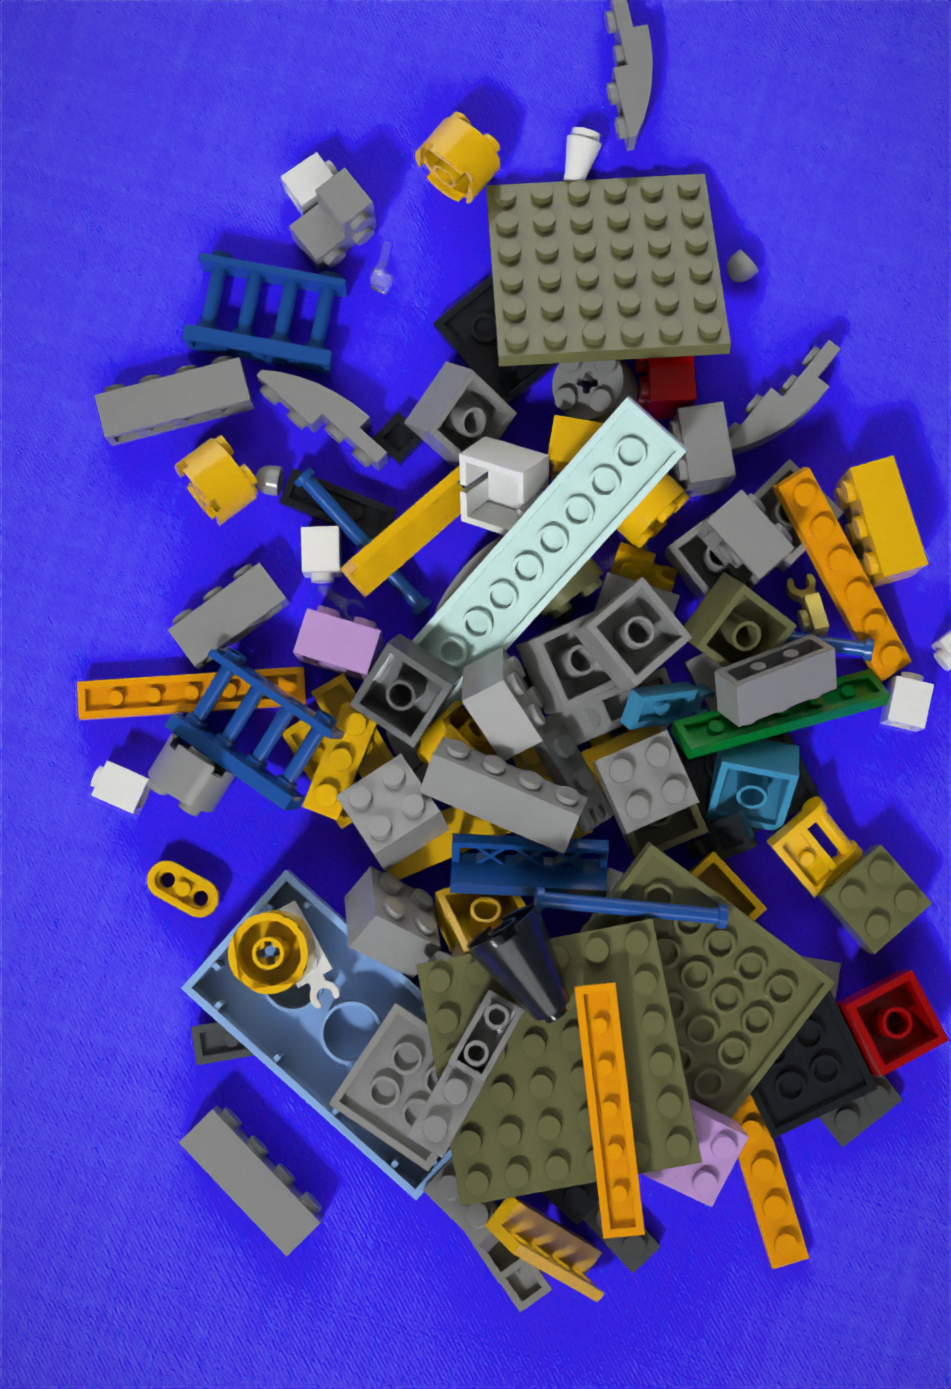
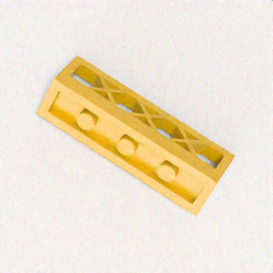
(405, 535)
(546, 1245)

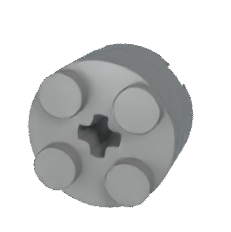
(577, 392)
(188, 777)

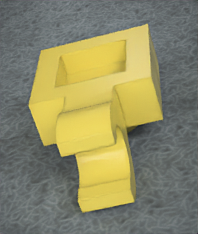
(812, 613)

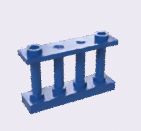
(278, 348)
(222, 747)

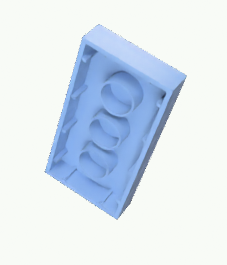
(312, 1045)

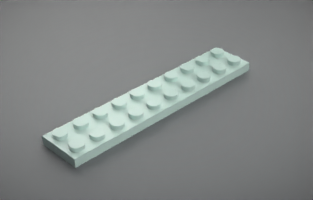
(552, 539)

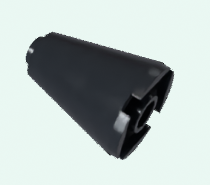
(524, 962)

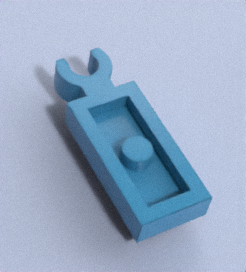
(664, 704)

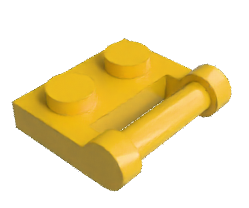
(804, 853)

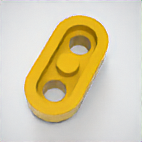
(184, 889)

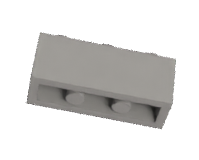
(228, 614)
(775, 680)

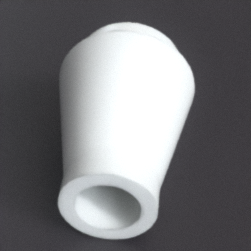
(581, 153)

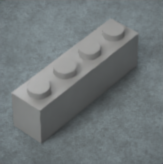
(174, 400)
(503, 794)
(252, 1179)

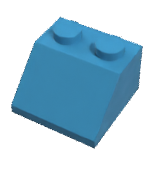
(756, 779)

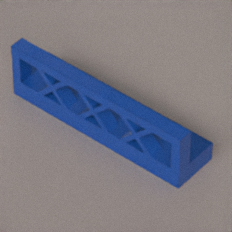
(519, 874)

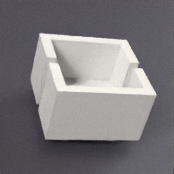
(508, 488)

